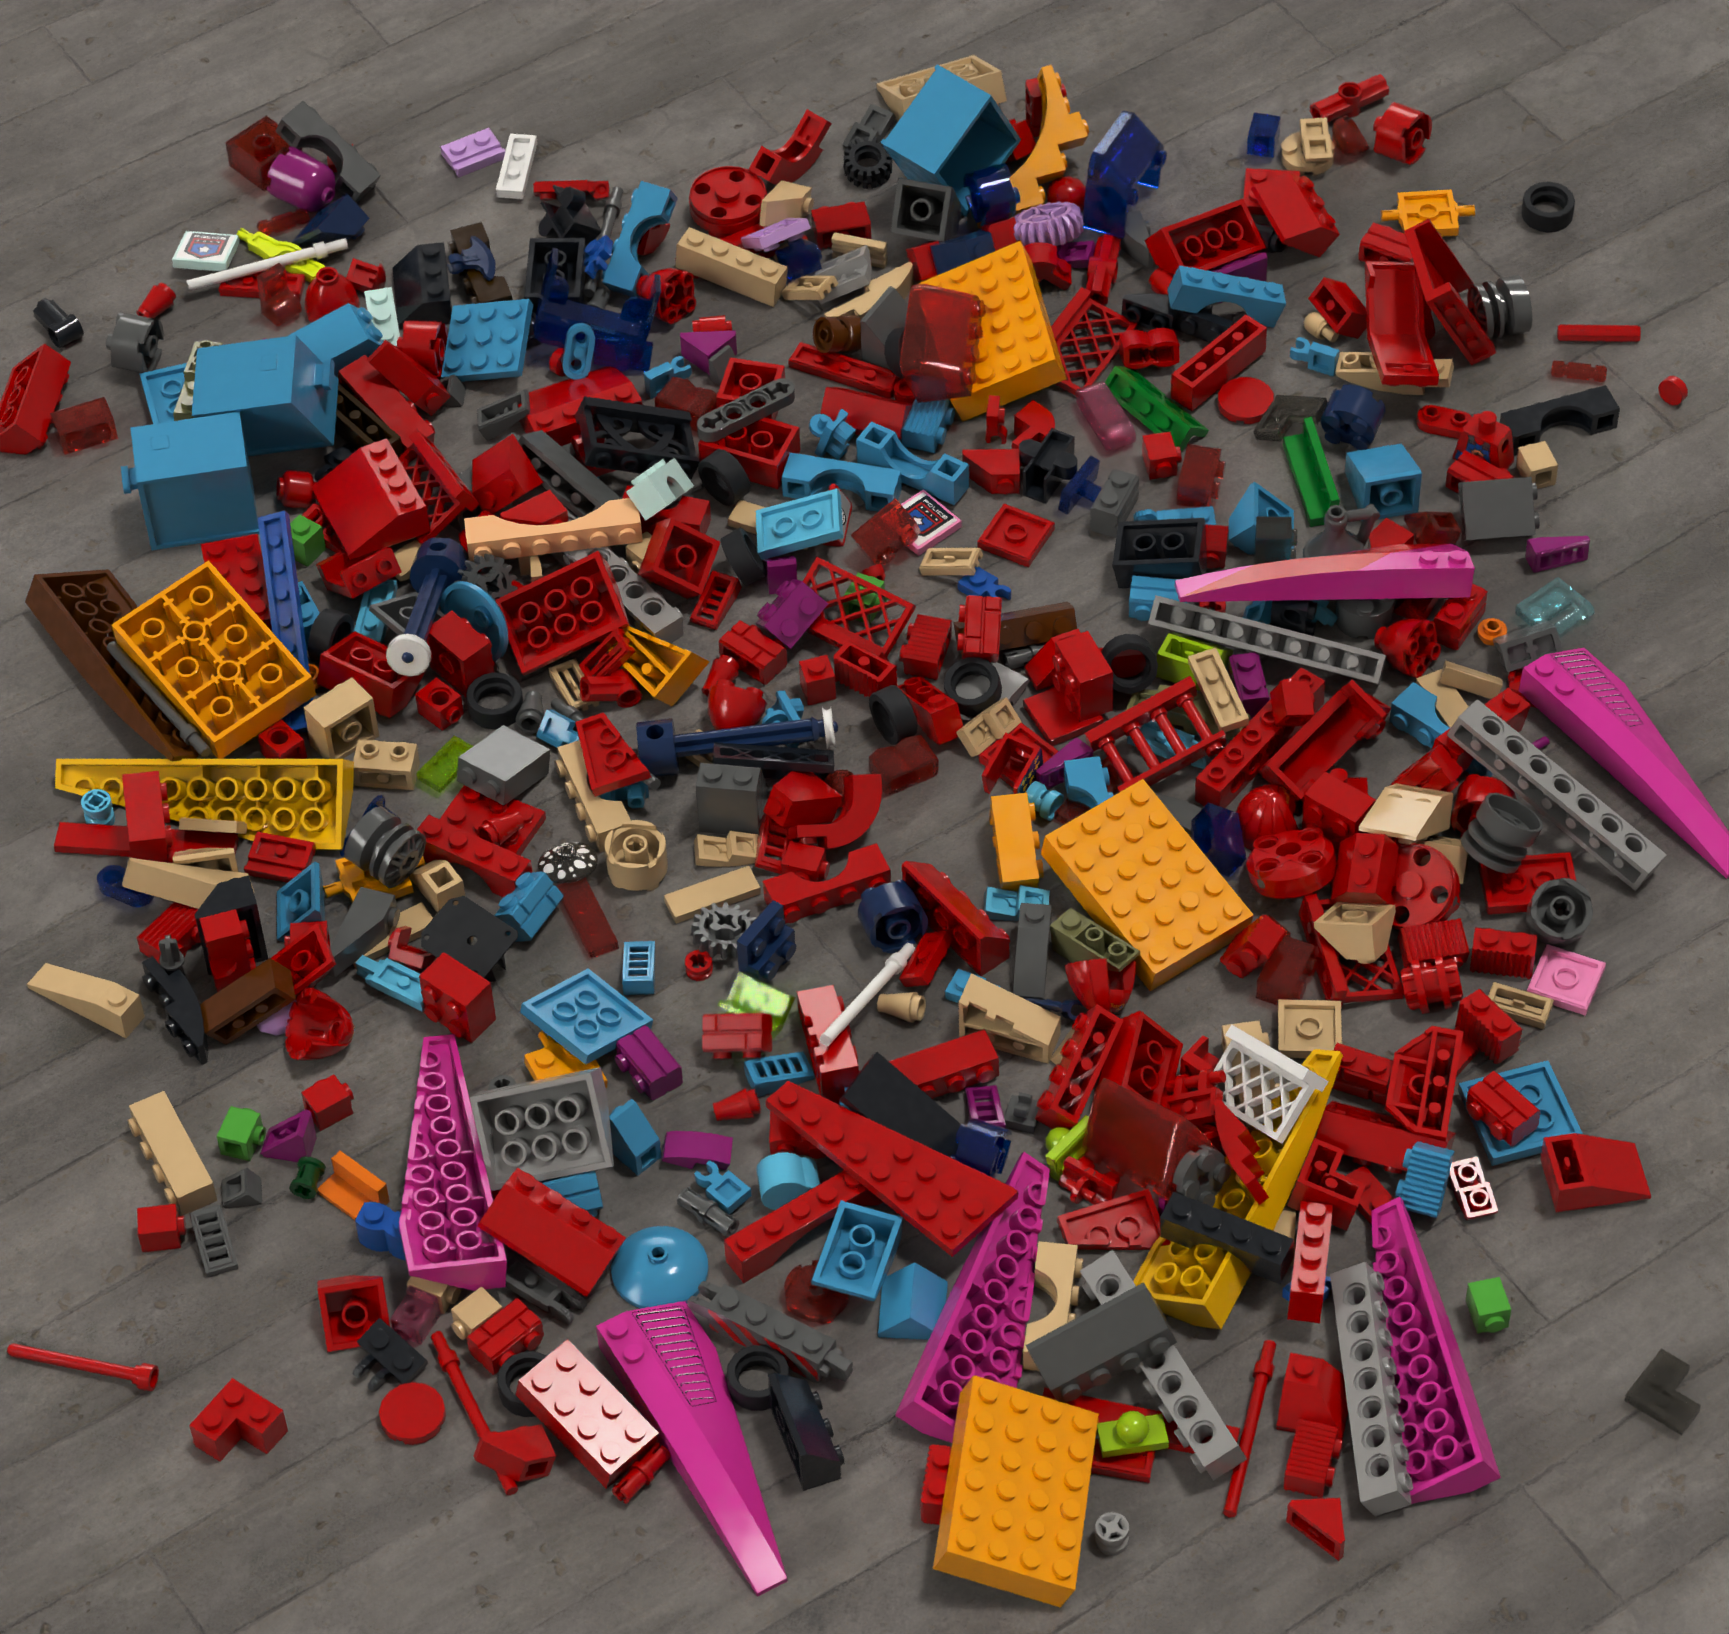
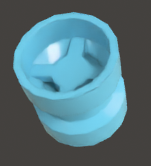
(1045, 801)
(98, 807)

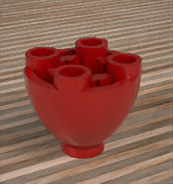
(327, 293)
(675, 296)
(1409, 645)
(734, 706)

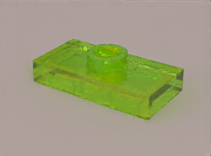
(443, 765)

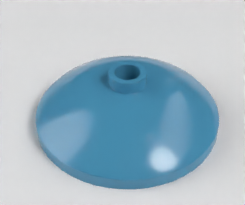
(480, 610)
(663, 1280)

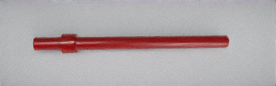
(450, 1363)
(1262, 1374)

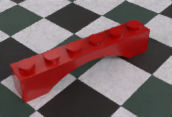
(765, 1240)

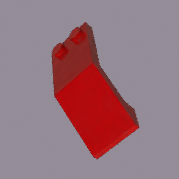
(1398, 325)

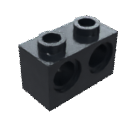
(1294, 615)

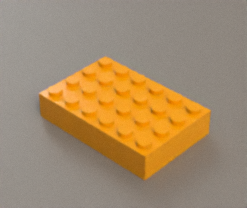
(1017, 337)
(214, 659)
(1146, 883)
(1016, 1491)

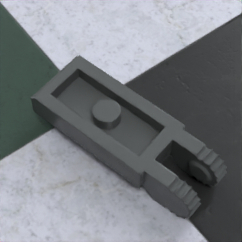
(542, 1288)

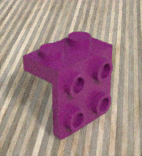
(791, 611)

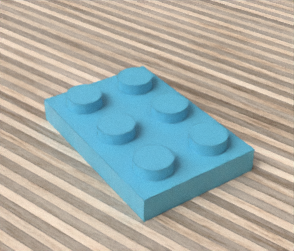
(799, 524)

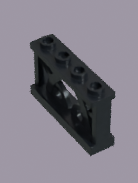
(655, 423)

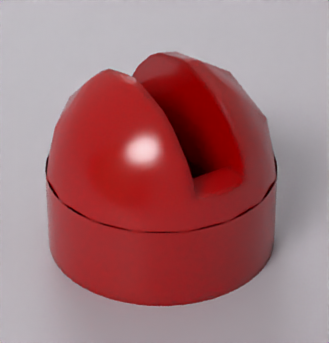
(875, 571)

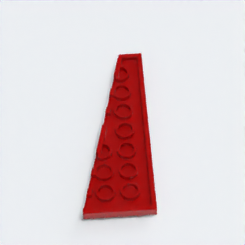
(920, 1184)

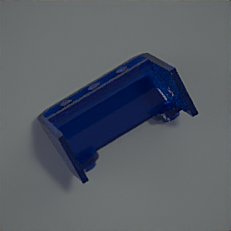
(1120, 161)
(558, 314)

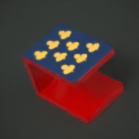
(1006, 749)

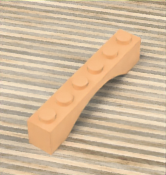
(609, 525)

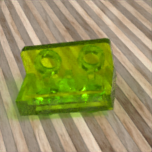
(756, 996)

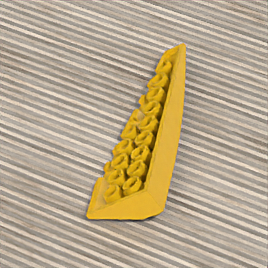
(272, 796)
(1207, 1280)

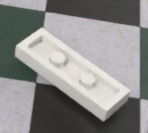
(516, 166)

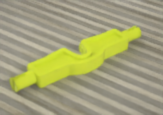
(268, 247)

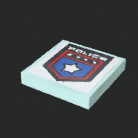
(205, 251)

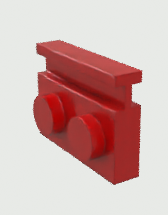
(278, 857)

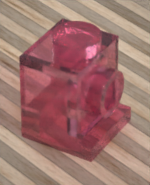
(415, 1315)

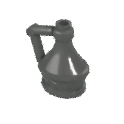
(1336, 538)

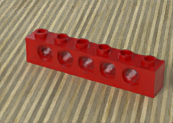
(1250, 750)

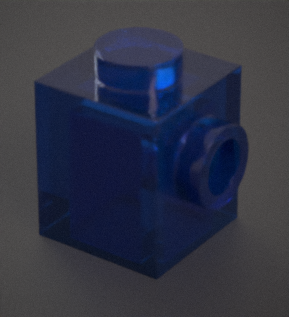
(1263, 135)
(800, 257)

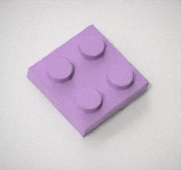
(768, 237)

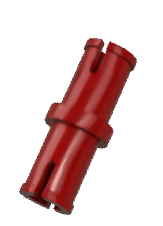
(641, 1473)

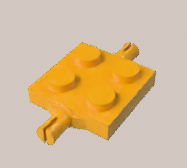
(1433, 205)
(353, 878)
(554, 1060)

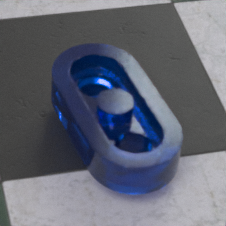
(115, 874)

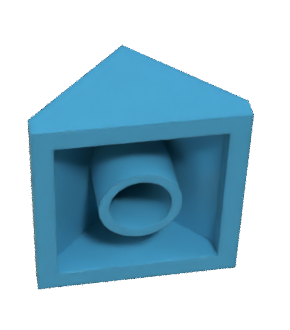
(300, 900)
(911, 1303)

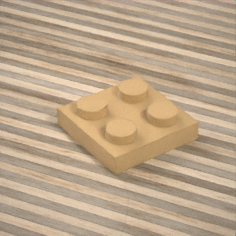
(1308, 1026)

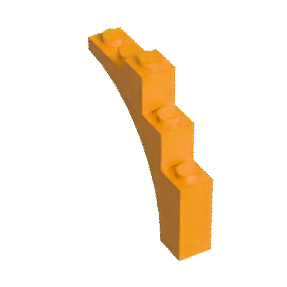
(1057, 133)

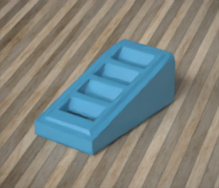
(638, 984)
(766, 1065)

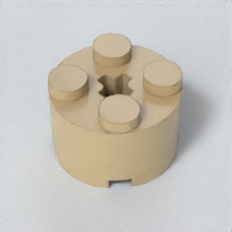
(636, 856)

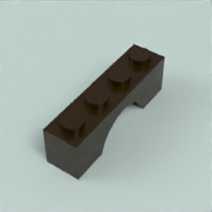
(473, 281)

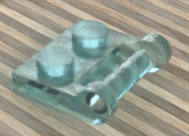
(1550, 602)

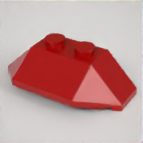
(1425, 1082)

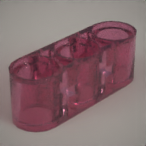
(1105, 416)

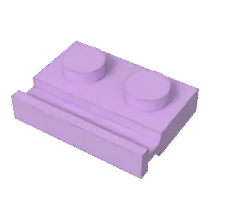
(473, 152)

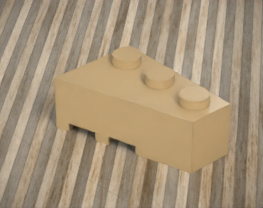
(1009, 1020)

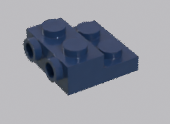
(766, 944)

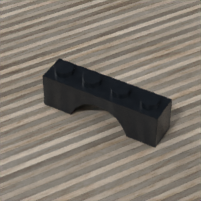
(1589, 410)
(1196, 1223)

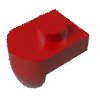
(366, 276)

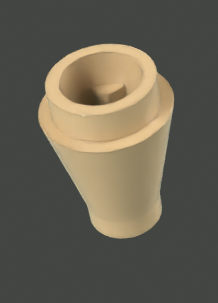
(903, 1005)

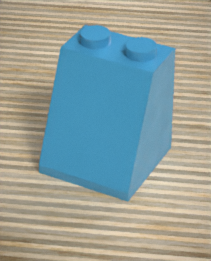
(341, 336)
(1384, 478)

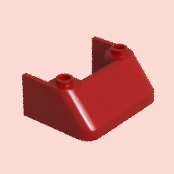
(1323, 740)

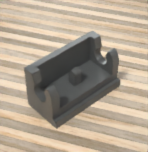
(1527, 645)

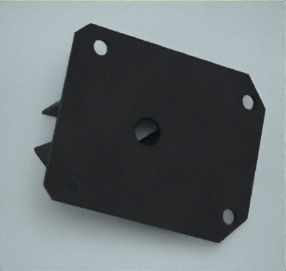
(452, 931)

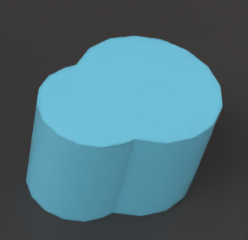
(785, 1178)

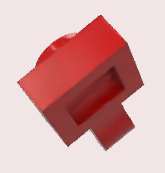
(995, 420)

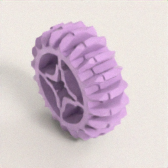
(1049, 224)

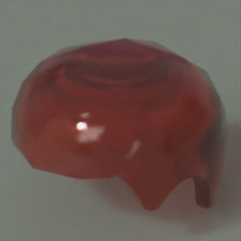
(1348, 137)

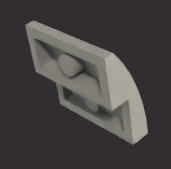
(850, 270)
(976, 685)

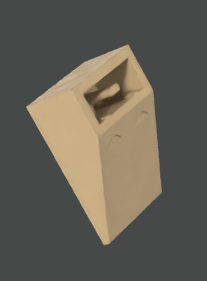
(1409, 813)

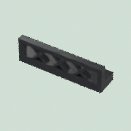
(774, 760)

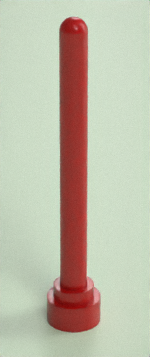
(143, 1376)

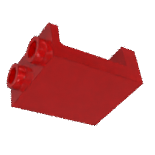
(358, 574)

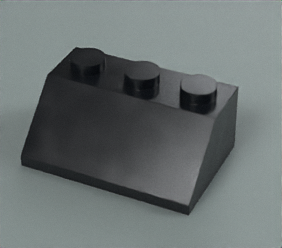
(423, 285)
(1160, 549)
(232, 895)
(804, 1431)

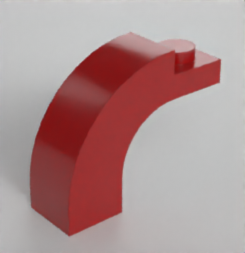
(796, 155)
(859, 810)

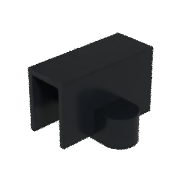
(570, 219)
(1047, 464)

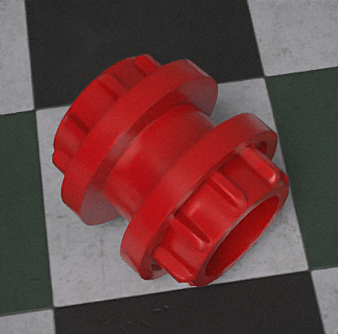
(1431, 984)

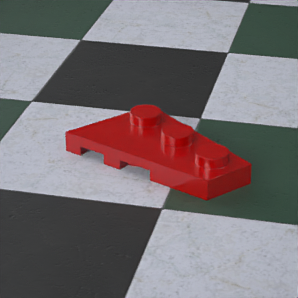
(1116, 1224)

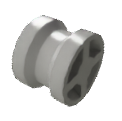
(1111, 1524)

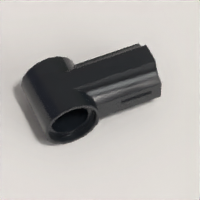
(60, 326)

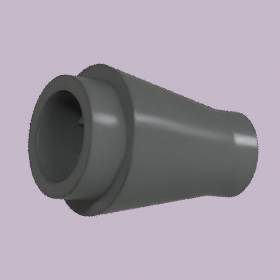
(530, 713)

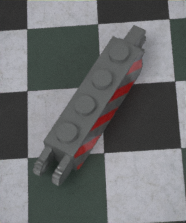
(755, 1323)

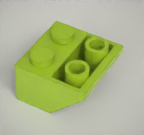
(1174, 654)

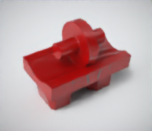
(1086, 1182)

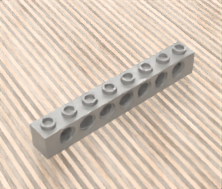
(643, 605)
(1267, 639)
(1556, 794)
(1371, 1389)
(1222, 1450)

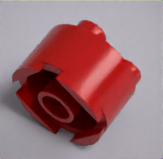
(1402, 133)
(425, 344)
(1470, 797)

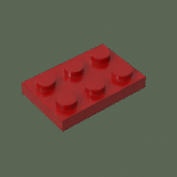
(472, 808)
(1513, 891)

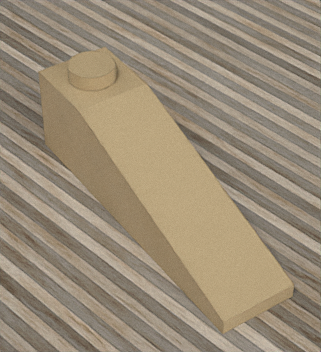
(175, 881)
(90, 997)

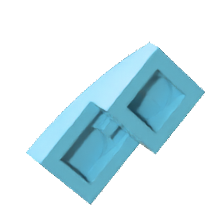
(1005, 904)

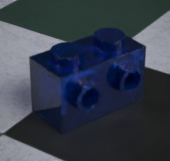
(1220, 837)

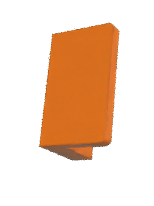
(352, 1186)

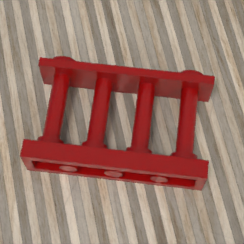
(1155, 710)

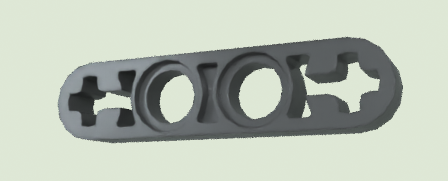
(717, 425)

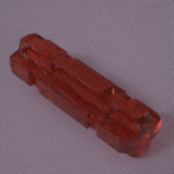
(283, 221)
(1579, 371)

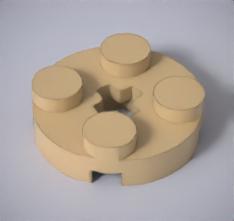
(1294, 159)

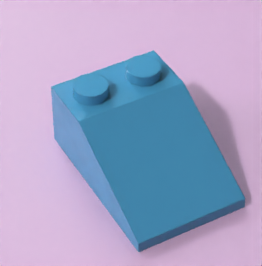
(858, 1251)

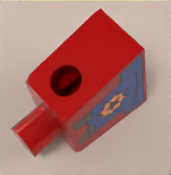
(1487, 438)

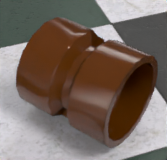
(837, 334)

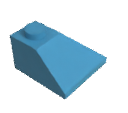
(1254, 503)

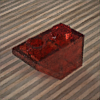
(1433, 527)

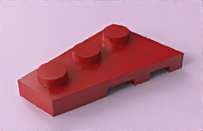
(607, 756)

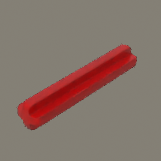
(1599, 333)

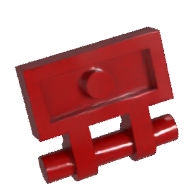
(1195, 1105)

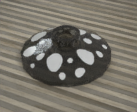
(568, 862)

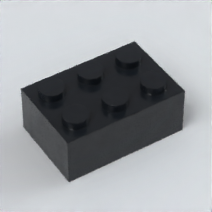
(570, 266)

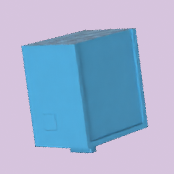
(950, 133)
(276, 385)
(193, 480)

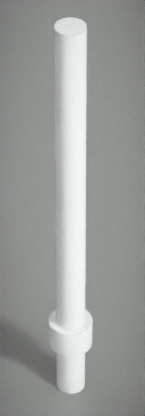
(319, 250)
(893, 965)

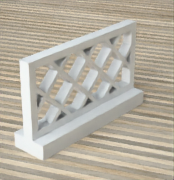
(1280, 1066)

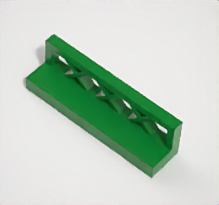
(1153, 406)
(1311, 473)

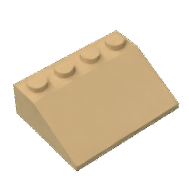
(901, 91)

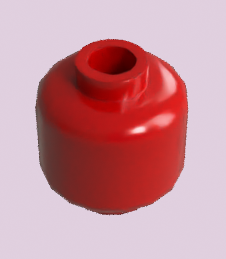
(295, 489)

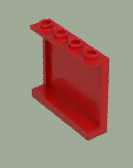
(1442, 281)

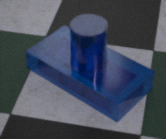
(623, 353)
(1081, 486)

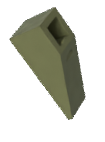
(1082, 939)

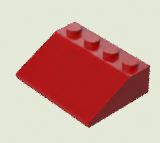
(556, 405)
(371, 501)
(563, 612)

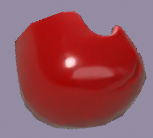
(1067, 190)

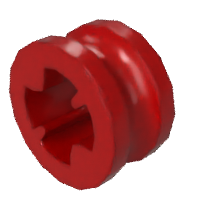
(700, 973)

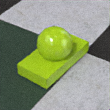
(1063, 1143)
(1132, 1434)

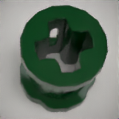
(307, 1177)

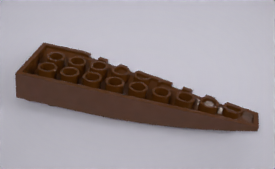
(78, 617)

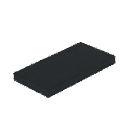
(897, 1103)

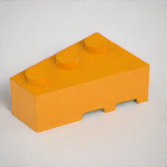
(661, 666)
(1015, 841)

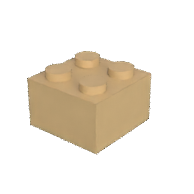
(340, 720)

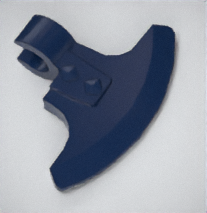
(476, 257)
(1057, 1006)

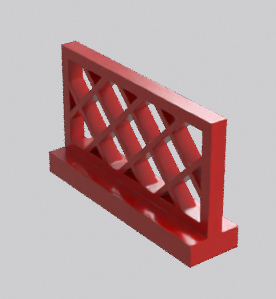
(1071, 320)
(451, 486)
(836, 635)
(1332, 972)

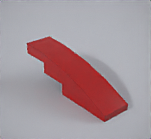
(1239, 1149)

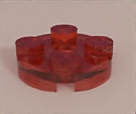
(808, 1306)

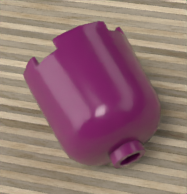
(301, 180)

